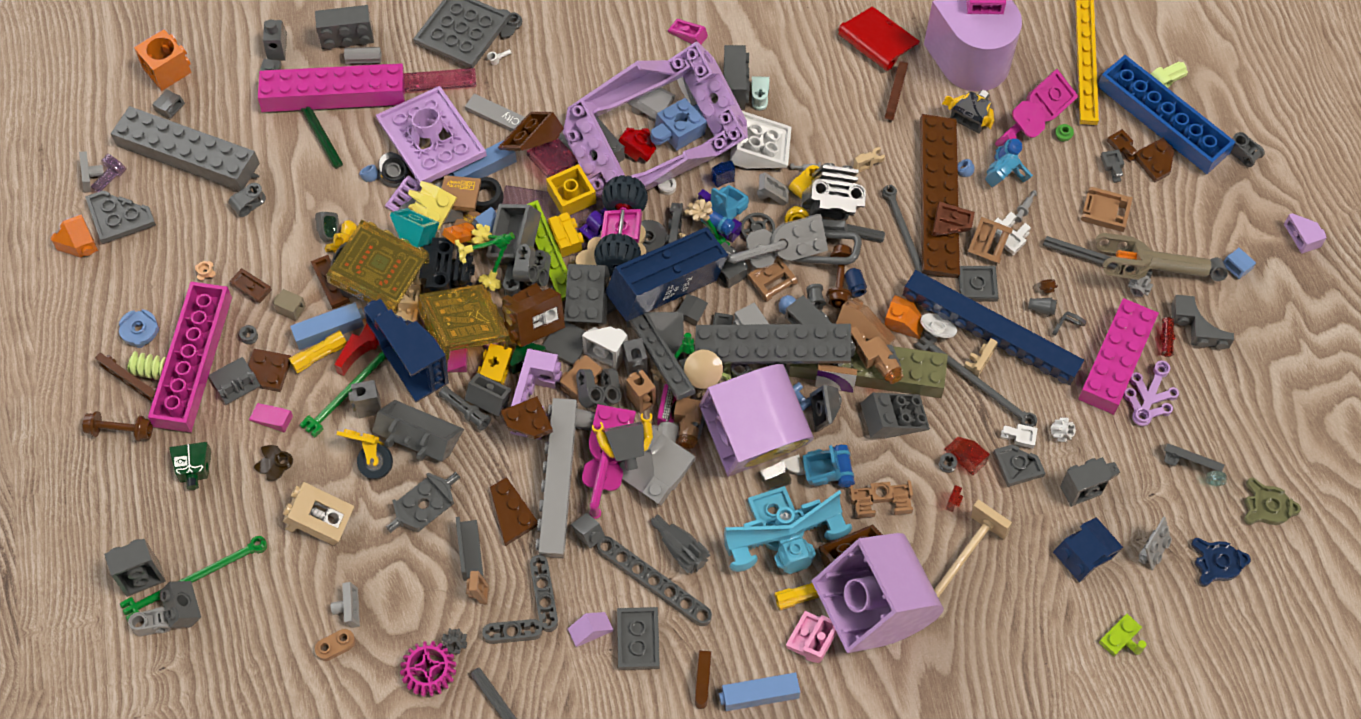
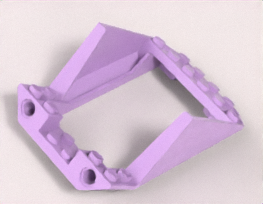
(703, 79)

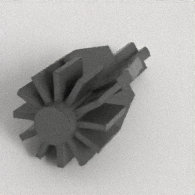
(682, 545)

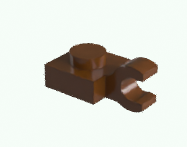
(1122, 142)

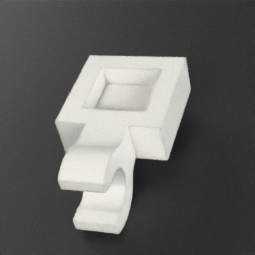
(1023, 435)

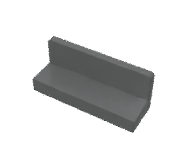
(469, 547)

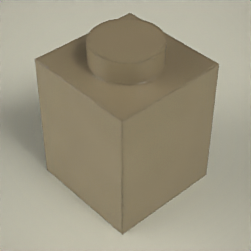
(289, 304)

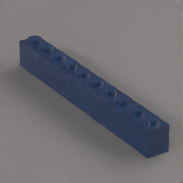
(988, 324)

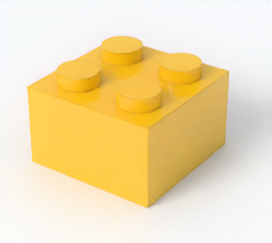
(571, 190)

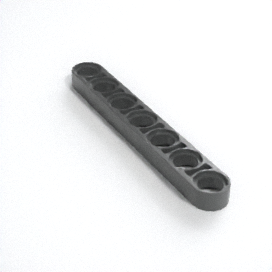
(658, 589)

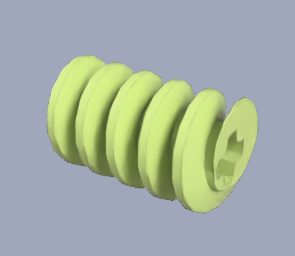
(146, 366)

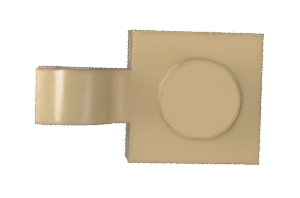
(866, 161)

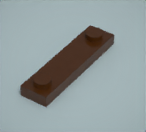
(109, 364)

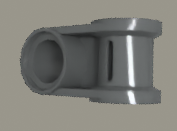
(1245, 149)
(246, 200)
(510, 286)

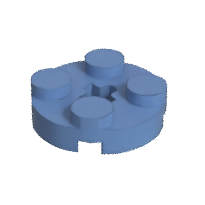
(143, 336)

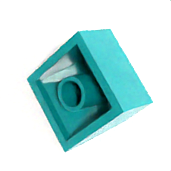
(414, 227)

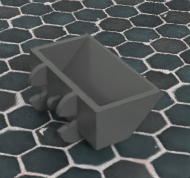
(416, 430)

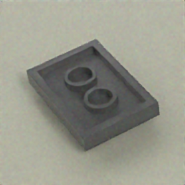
(638, 638)

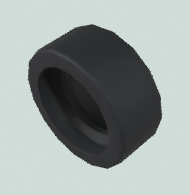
(490, 183)

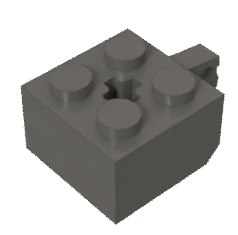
(1087, 480)

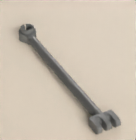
(891, 198)
(928, 343)

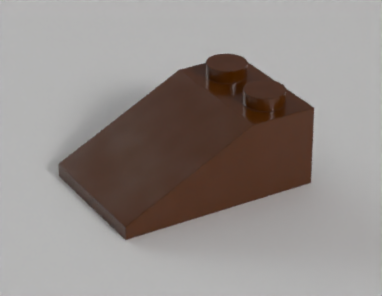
(533, 131)

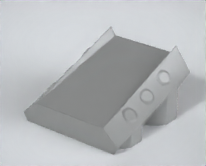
(652, 103)

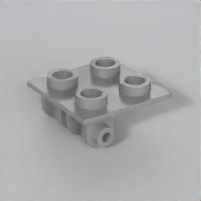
(1156, 544)

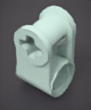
(760, 92)

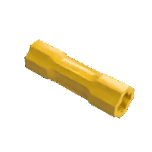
(305, 358)
(790, 597)

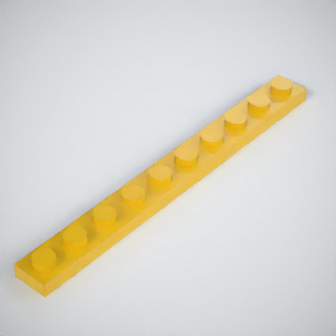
(1086, 62)

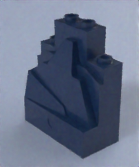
(409, 350)

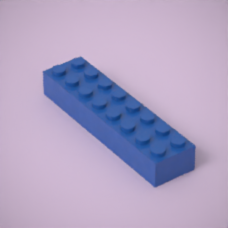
(1166, 114)

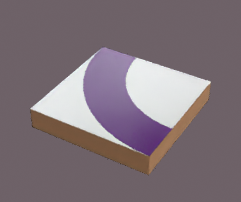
(836, 376)

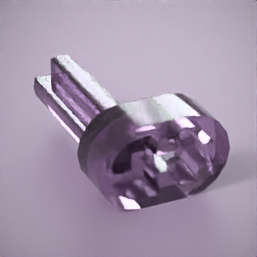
(114, 168)

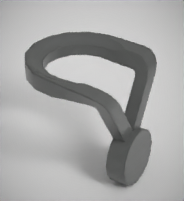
(1082, 321)

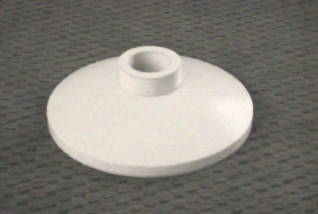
(937, 326)

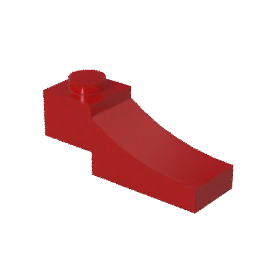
(356, 348)

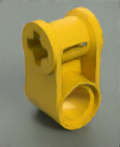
(803, 181)

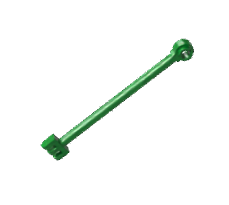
(313, 425)
(250, 548)

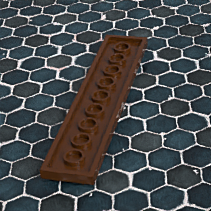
(938, 185)

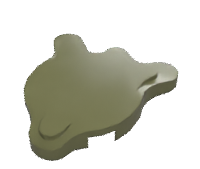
(1268, 504)

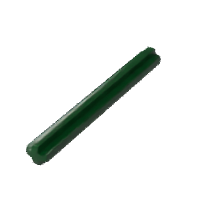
(322, 137)

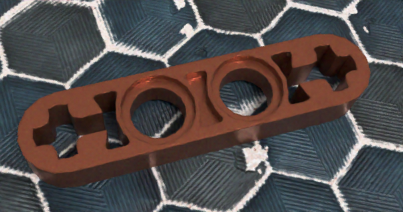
(896, 90)

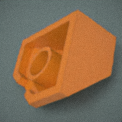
(74, 238)
(904, 317)

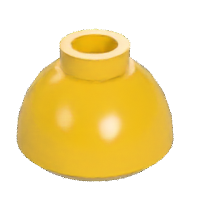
(795, 213)

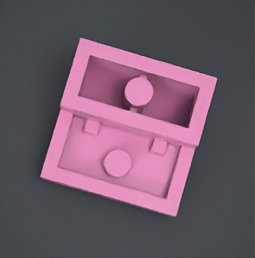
(812, 637)

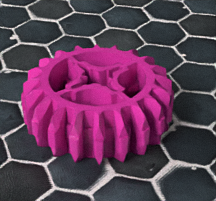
(420, 669)

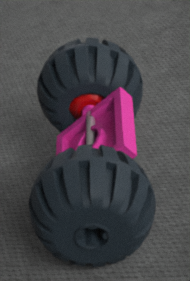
(624, 202)

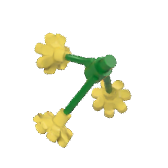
(483, 238)

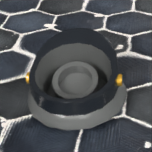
(392, 169)

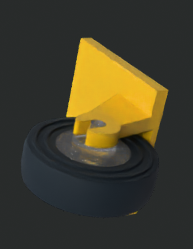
(374, 458)

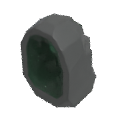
(327, 225)

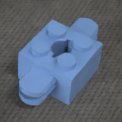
(679, 133)

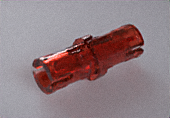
(1167, 337)

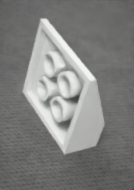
(766, 144)

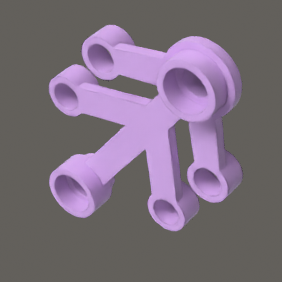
(1150, 397)

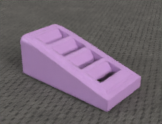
(405, 186)

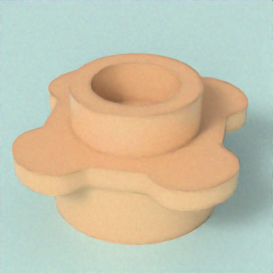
(202, 266)

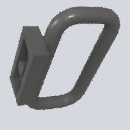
(837, 230)

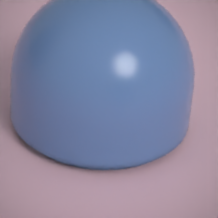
(966, 171)
(369, 173)
(784, 302)

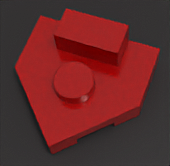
(637, 143)

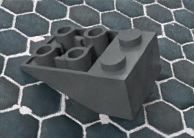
(894, 414)

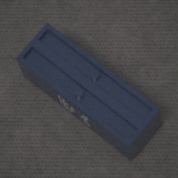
(666, 273)

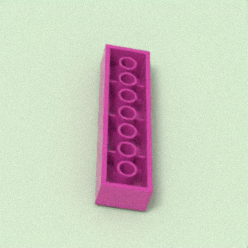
(331, 87)
(190, 357)

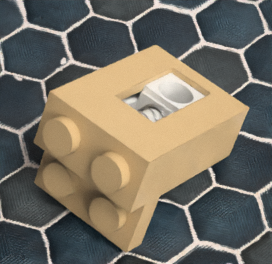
(298, 513)

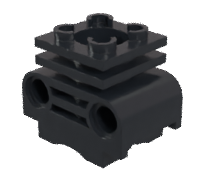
(445, 268)

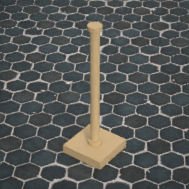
(990, 521)

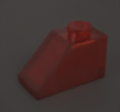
(968, 454)

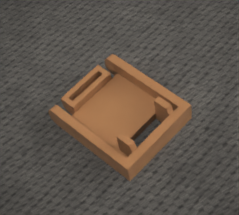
(1102, 208)

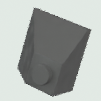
(825, 406)

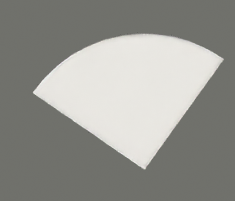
(794, 465)

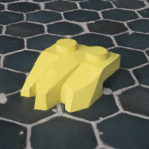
(432, 202)

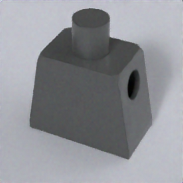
(275, 32)

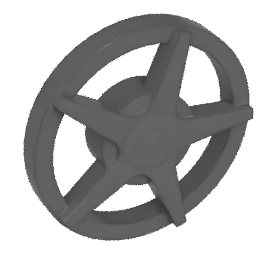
(756, 225)

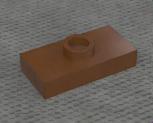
(250, 285)

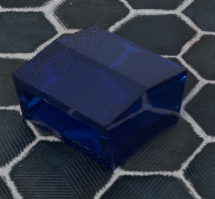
(723, 173)

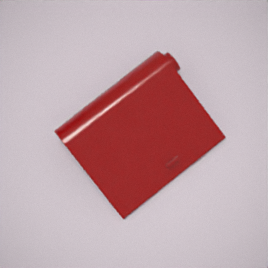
(877, 37)

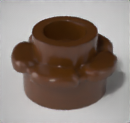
(1048, 285)

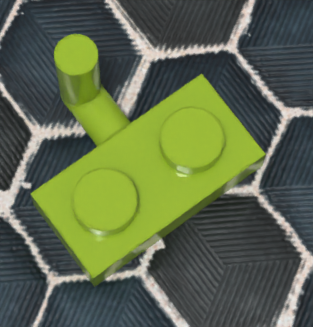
(1122, 635)

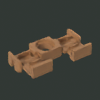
(899, 493)

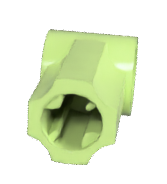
(1170, 74)

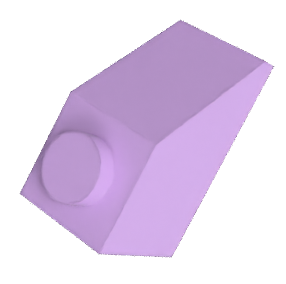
(1305, 233)

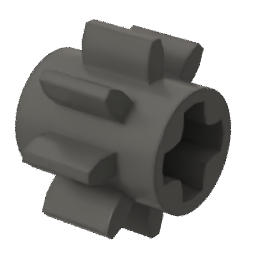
(454, 641)

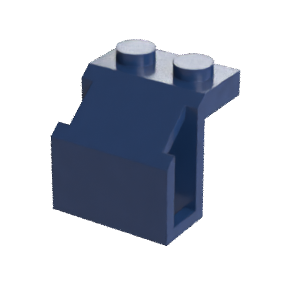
(1087, 549)

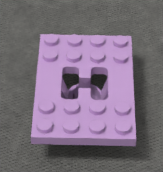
(413, 120)

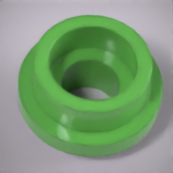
(1062, 136)

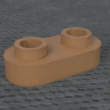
(335, 646)

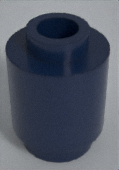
(855, 282)

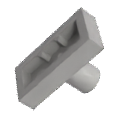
(88, 171)
(772, 188)
(348, 605)

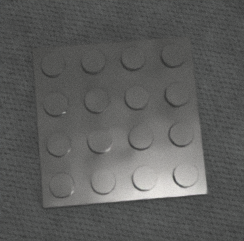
(462, 30)

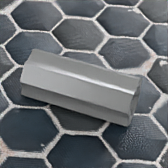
(363, 55)

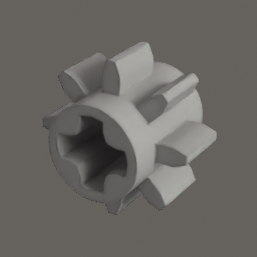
(1140, 286)

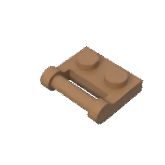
(984, 237)
(765, 276)

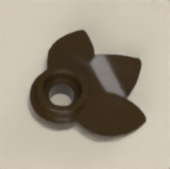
(271, 463)

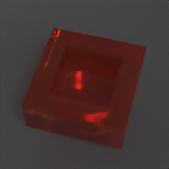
(955, 498)

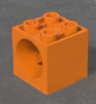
(163, 59)

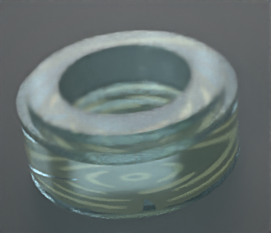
(1216, 478)

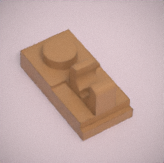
(477, 587)

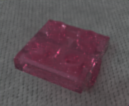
(552, 157)

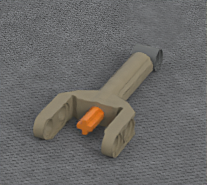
(1143, 259)

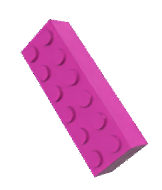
(1118, 356)

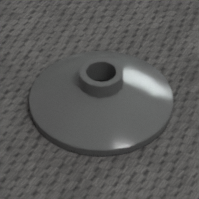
(656, 233)

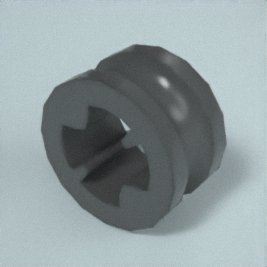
(253, 337)
(950, 457)

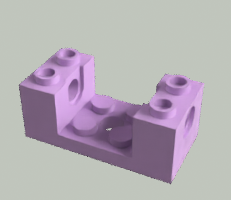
(538, 369)

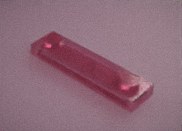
(445, 79)

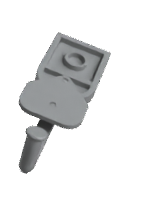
(800, 239)

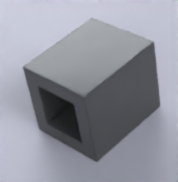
(588, 530)

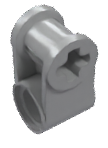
(153, 620)

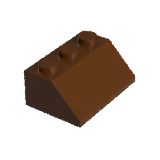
(835, 548)

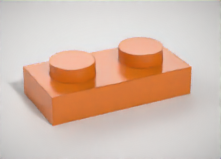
(459, 232)

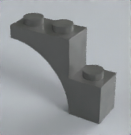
(1202, 332)

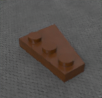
(512, 512)

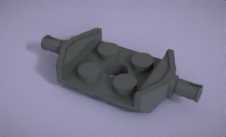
(432, 489)

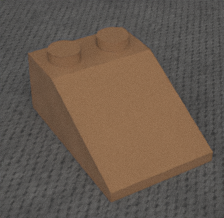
(862, 317)

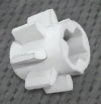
(1063, 429)

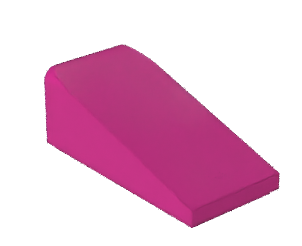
(688, 31)
(271, 417)

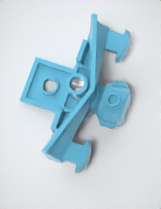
(783, 530)

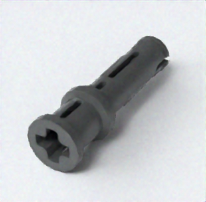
(470, 412)

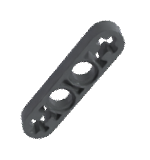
(546, 592)

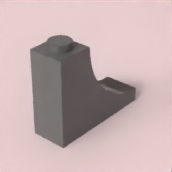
(670, 327)

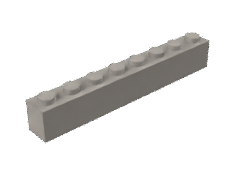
(558, 478)

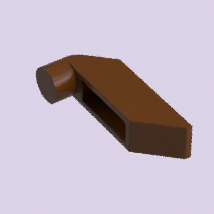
(702, 682)

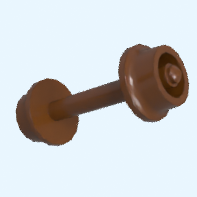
(839, 295)
(93, 424)

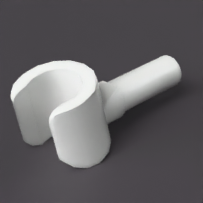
(495, 61)

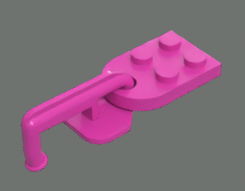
(1041, 106)
(602, 471)

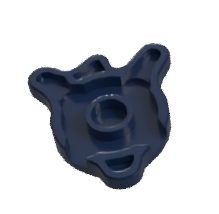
(1218, 561)

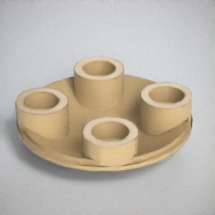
(703, 368)

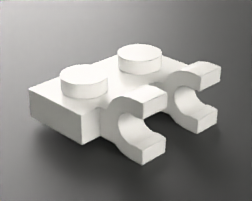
(1016, 239)

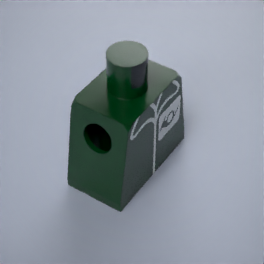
(191, 463)

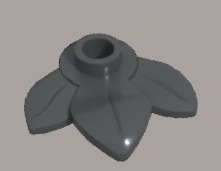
(513, 24)

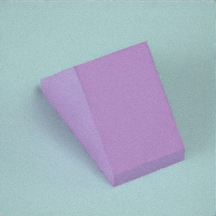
(590, 627)

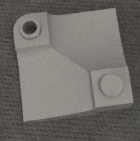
(659, 468)

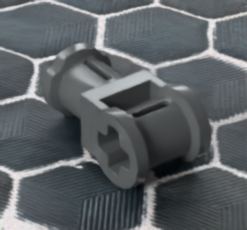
(814, 293)

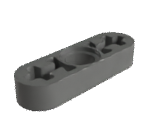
(506, 625)

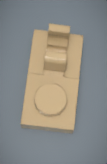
(980, 361)

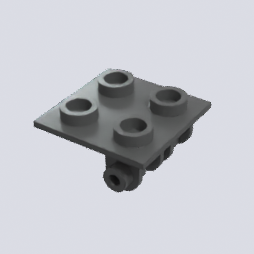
(234, 380)

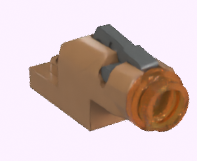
(878, 354)
(690, 421)

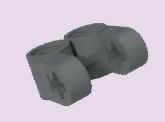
(529, 268)
(587, 387)

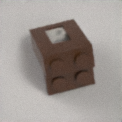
(533, 316)

